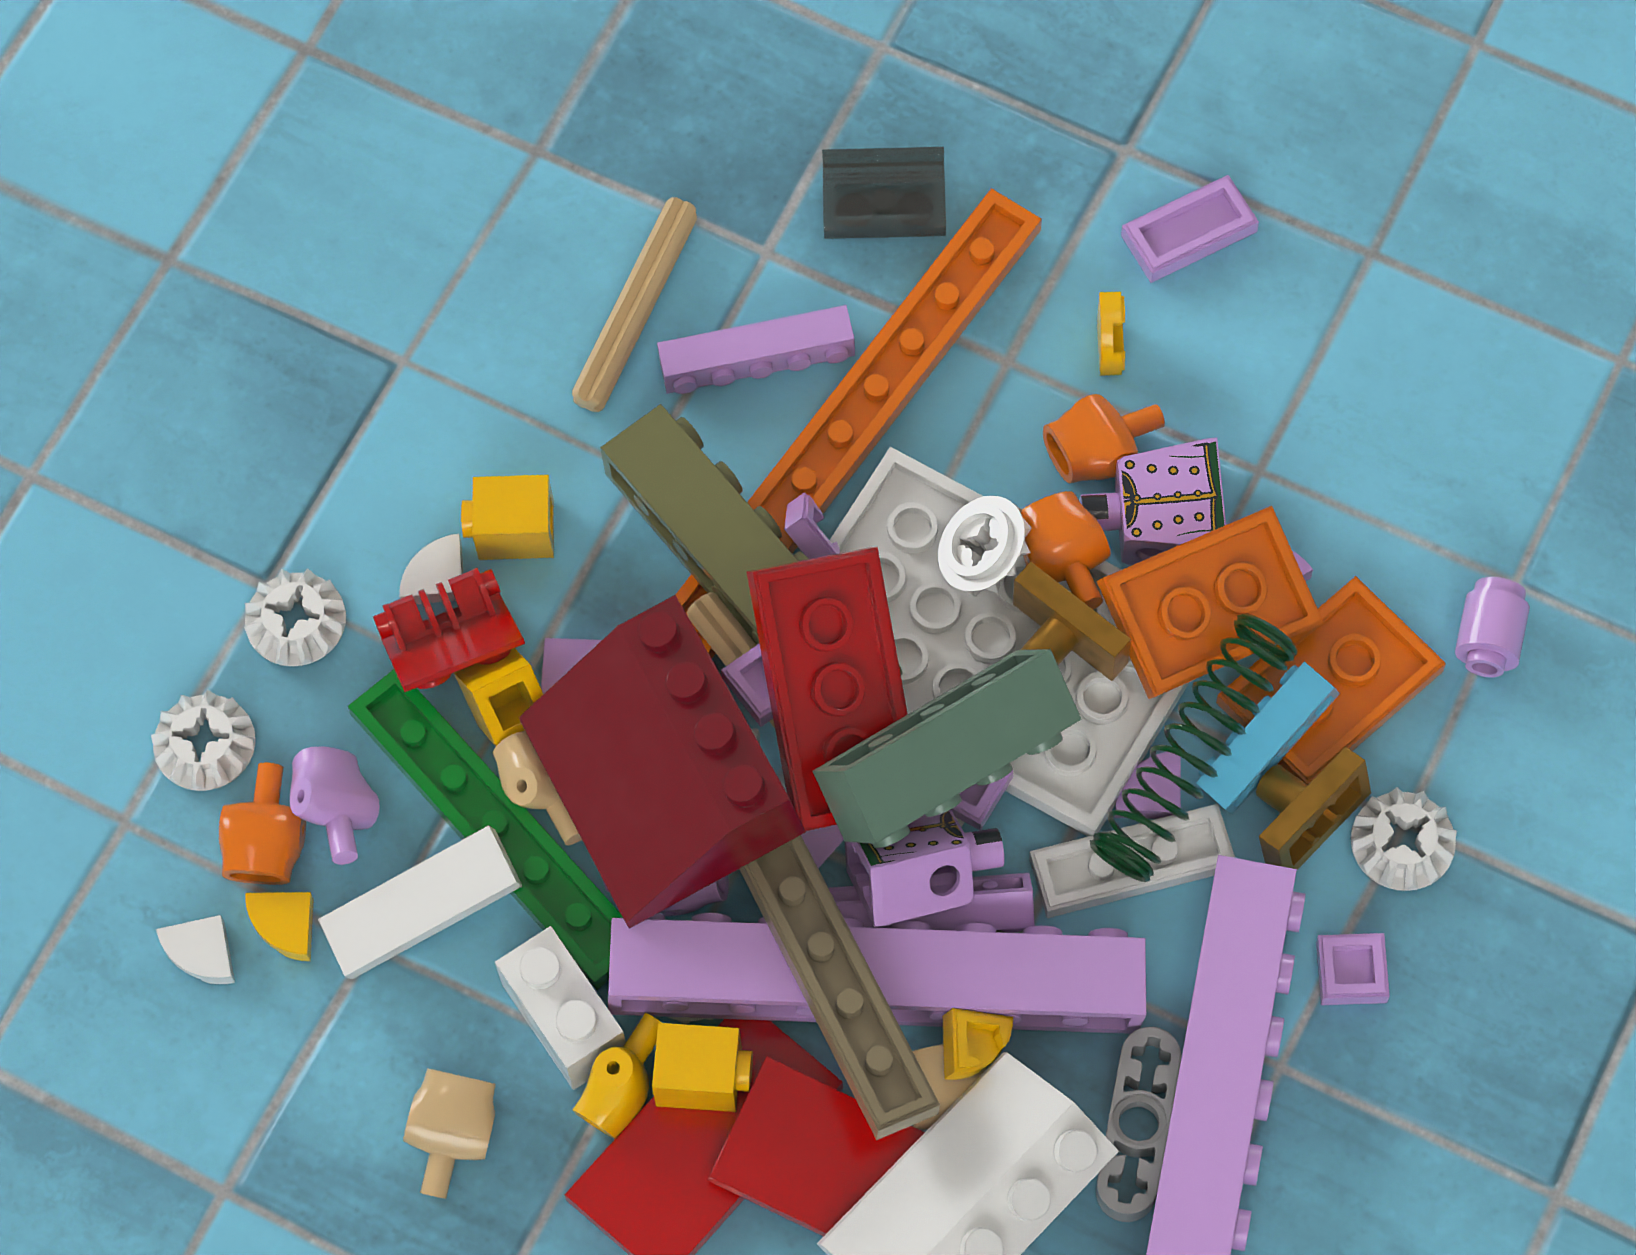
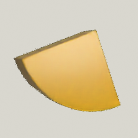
(1110, 333)
(283, 921)
(972, 1041)

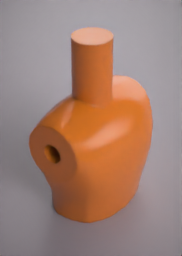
(1094, 436)
(1066, 543)
(261, 837)

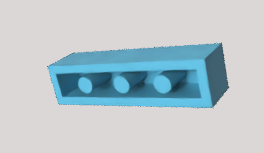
(1268, 736)

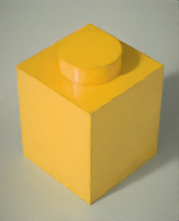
(510, 517)
(499, 694)
(700, 1067)

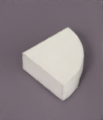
(433, 565)
(199, 949)

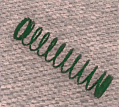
(1108, 844)

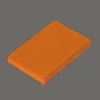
(1190, 595)
(1368, 660)

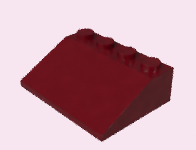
(658, 764)

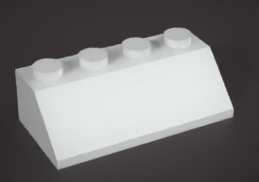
(981, 1174)

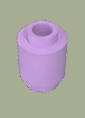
(1492, 627)

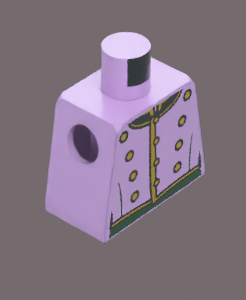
(1162, 499)
(922, 871)

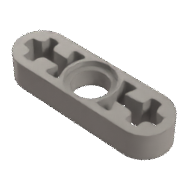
(1164, 1081)

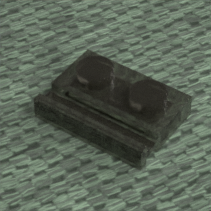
(884, 192)

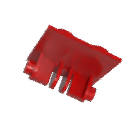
(434, 648)

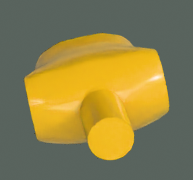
(619, 1081)

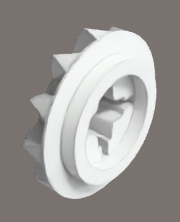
(977, 525)
(309, 638)
(221, 760)
(1401, 867)

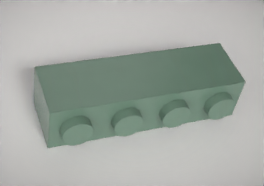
(947, 747)

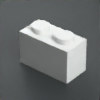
(559, 1004)

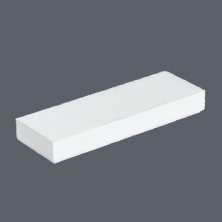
(1076, 878)
(420, 902)

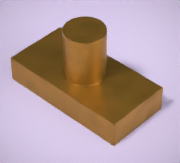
(1068, 624)
(1310, 811)

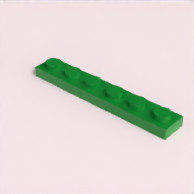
(472, 798)

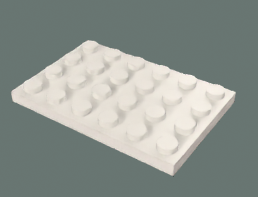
(953, 635)

